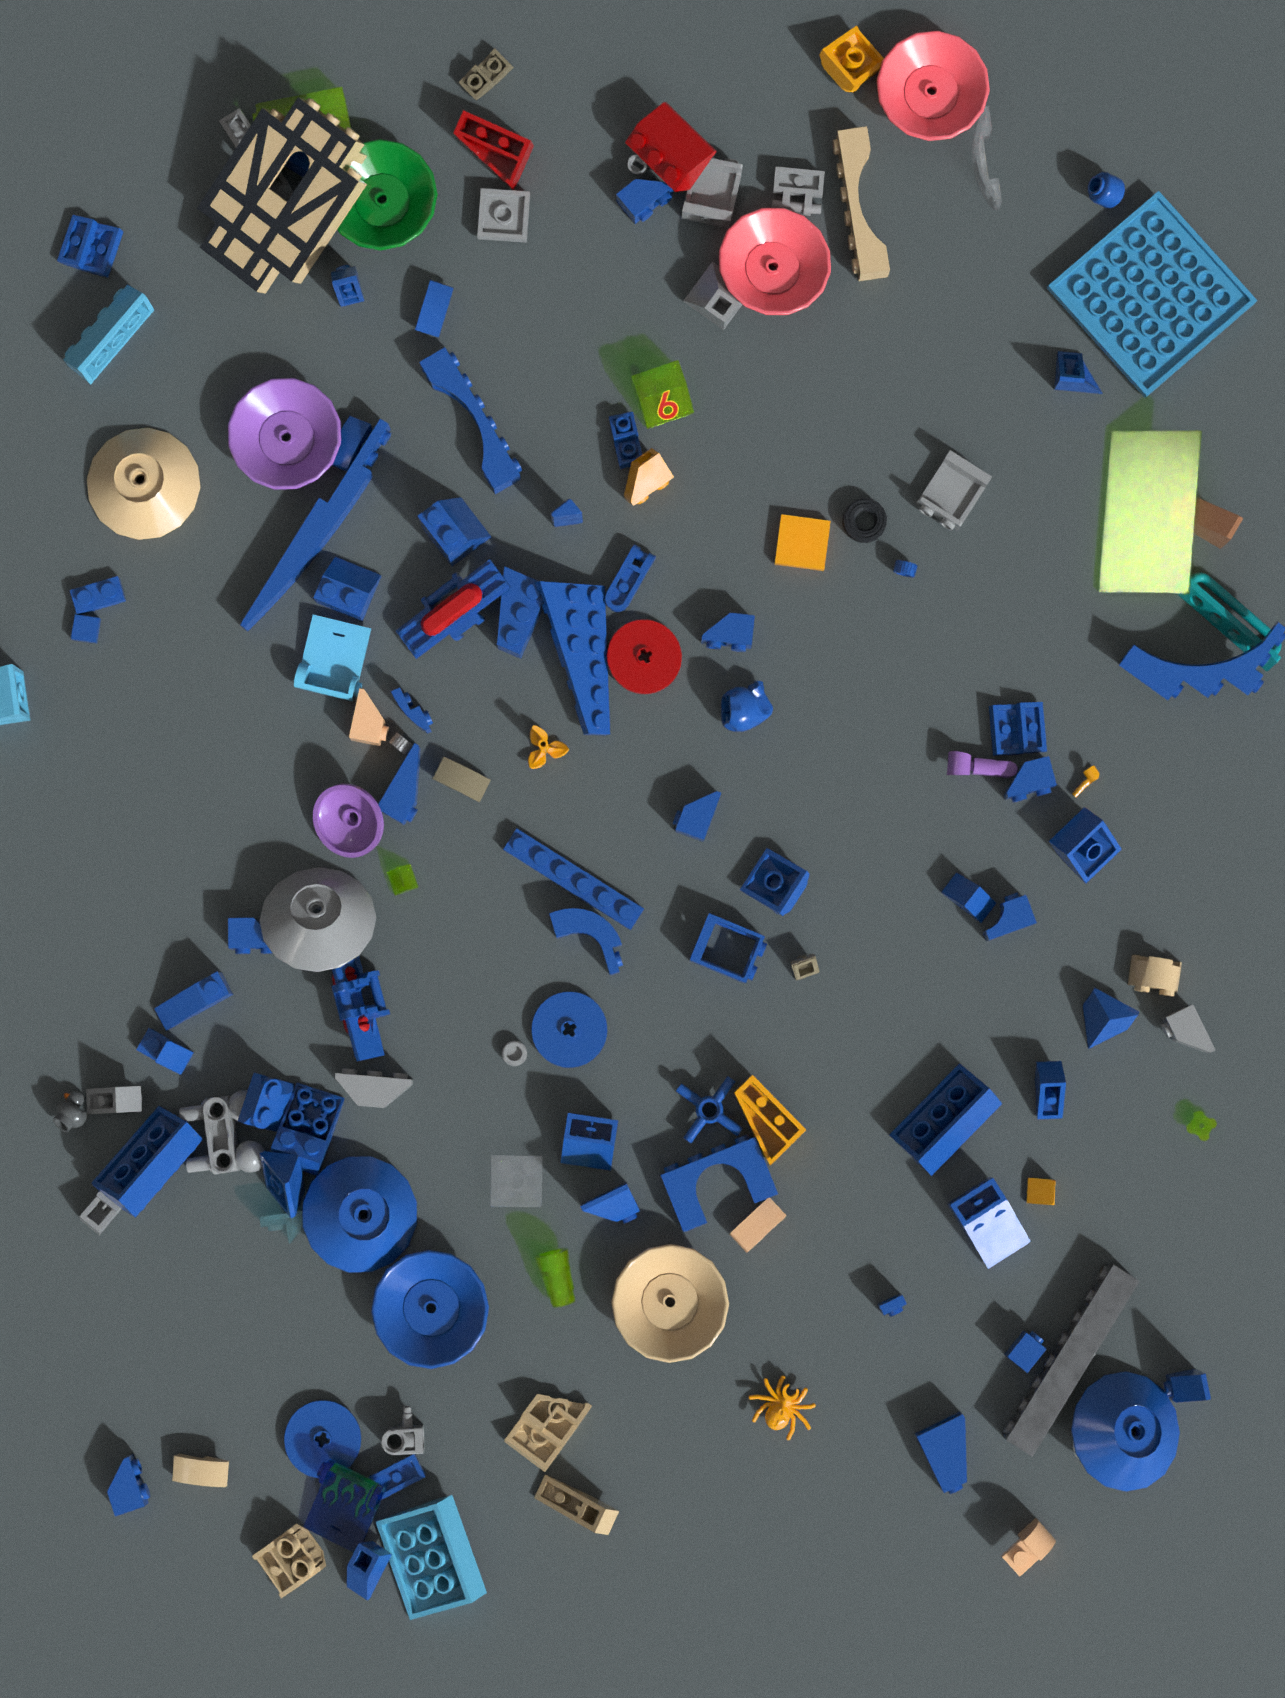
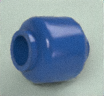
(1106, 190)

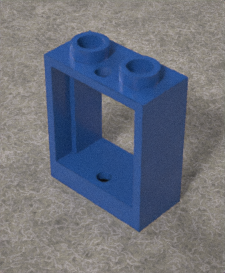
(750, 968)

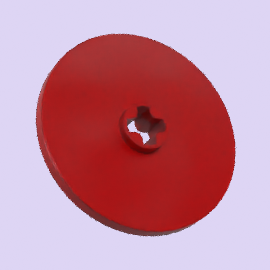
(650, 638)

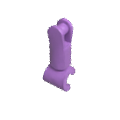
(961, 764)

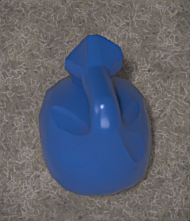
(745, 707)

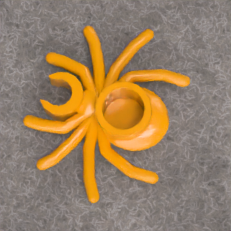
(782, 1407)

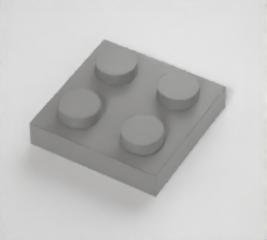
(503, 215)

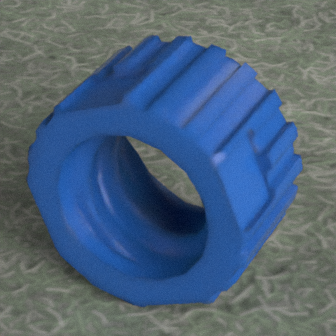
(905, 568)

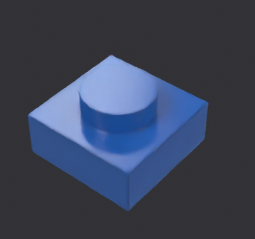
(892, 1305)

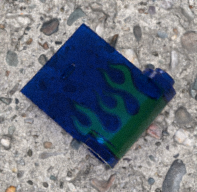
(344, 1505)

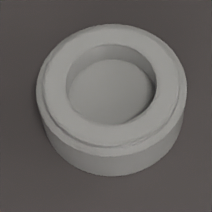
(514, 1053)

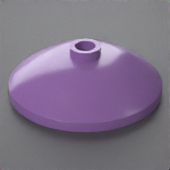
(338, 826)

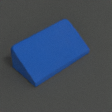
(566, 514)

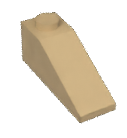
(577, 1505)

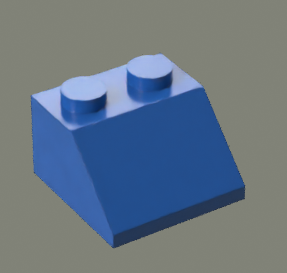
(347, 588)
(1085, 844)

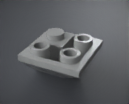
(712, 298)

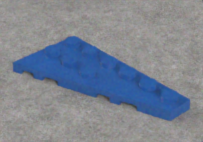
(580, 639)

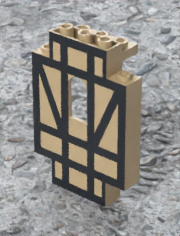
(256, 228)

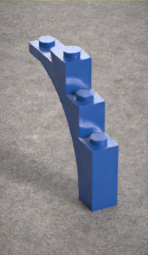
(1166, 676)

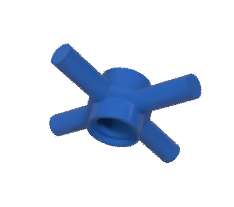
(701, 1118)

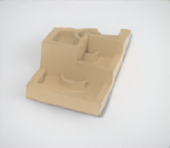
(546, 1428)

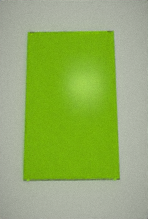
(1150, 512)

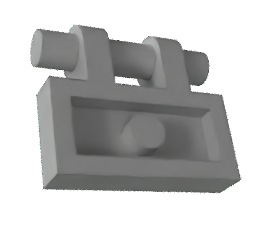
(798, 183)

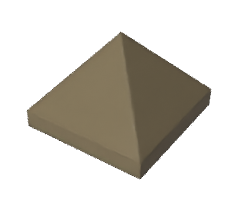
(804, 966)

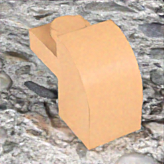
(1032, 1546)

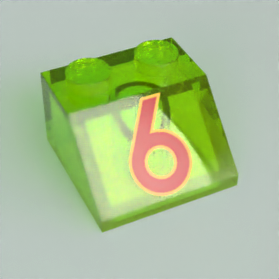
(662, 394)

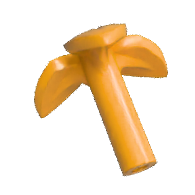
(539, 738)

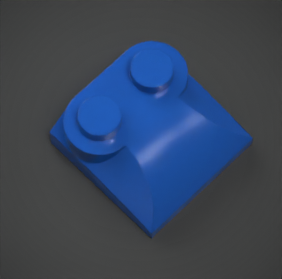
(776, 882)
(265, 1102)

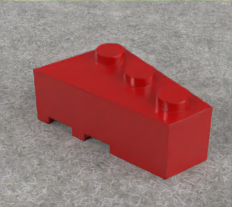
(495, 146)

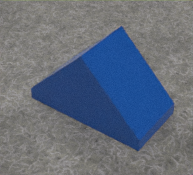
(969, 897)

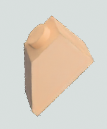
(367, 722)

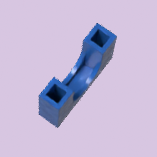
(682, 1180)

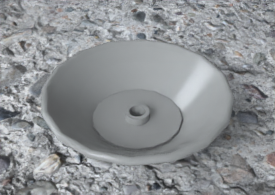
(319, 939)

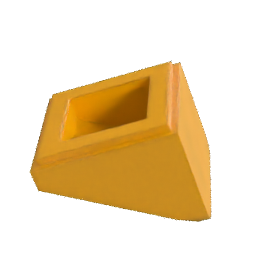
(1041, 1191)

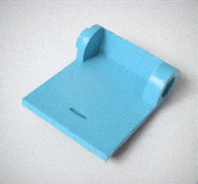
(332, 661)

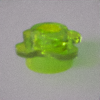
(1193, 1126)

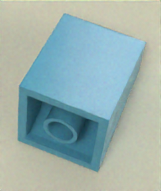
(13, 695)

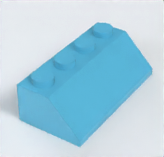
(109, 333)

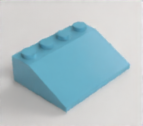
(431, 1557)

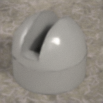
(634, 169)

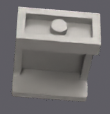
(714, 193)
(953, 491)

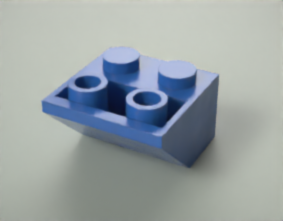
(589, 1141)

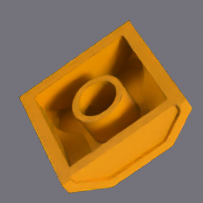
(851, 60)

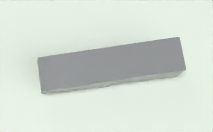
(235, 127)

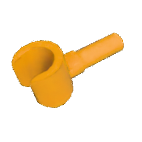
(1091, 774)

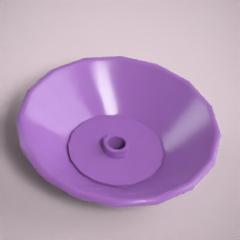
(280, 409)

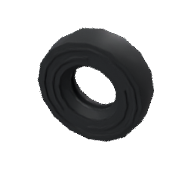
(867, 505)

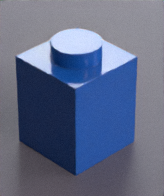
(1026, 1350)

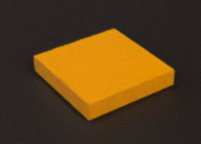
(802, 542)

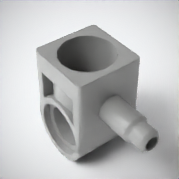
(411, 1436)

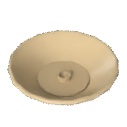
(158, 502)
(677, 1330)

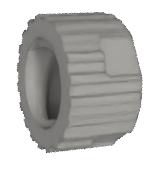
(401, 744)

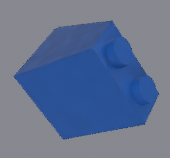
(453, 528)

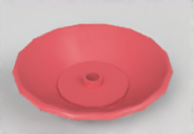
(936, 63)
(780, 240)

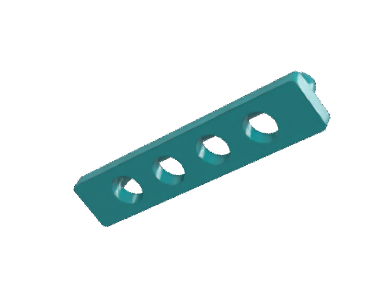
(1228, 621)

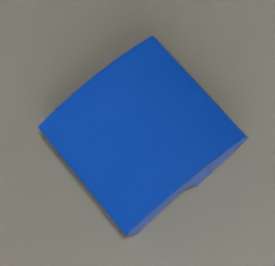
(90, 246)
(1017, 728)

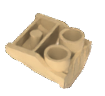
(291, 1559)

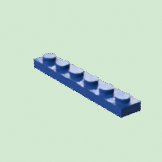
(573, 879)

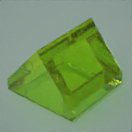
(402, 879)

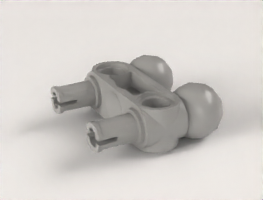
(222, 1136)

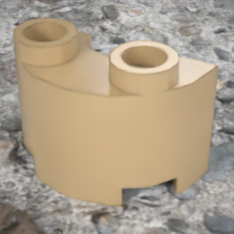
(1155, 974)

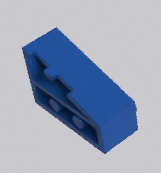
(518, 613)

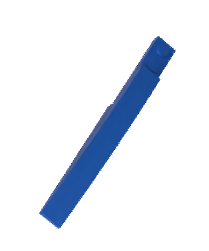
(319, 526)

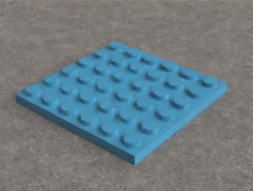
(1151, 294)

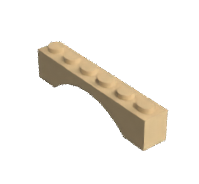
(869, 252)

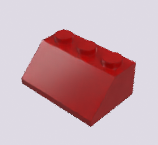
(671, 147)

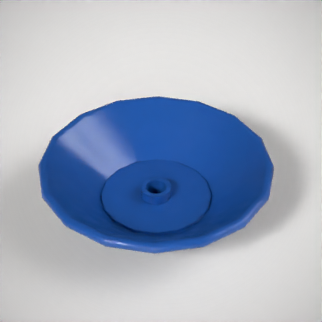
(333, 1211)
(413, 1331)
(1104, 1428)

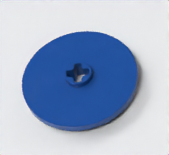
(549, 1028)
(311, 1421)

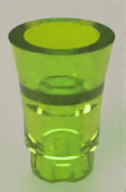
(556, 1276)

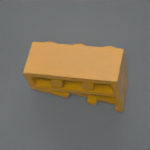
(768, 1119)

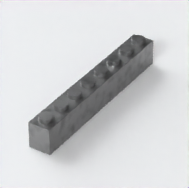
(1070, 1359)

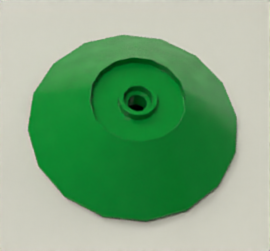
(410, 191)

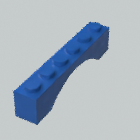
(445, 377)

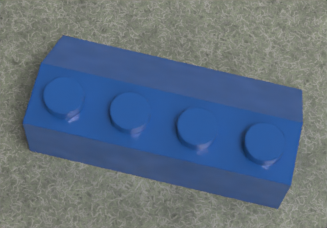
(945, 1119)
(147, 1161)

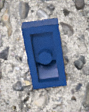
(165, 1051)

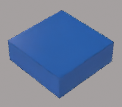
(85, 629)

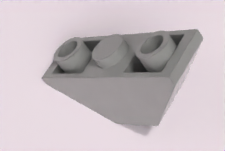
(373, 1089)

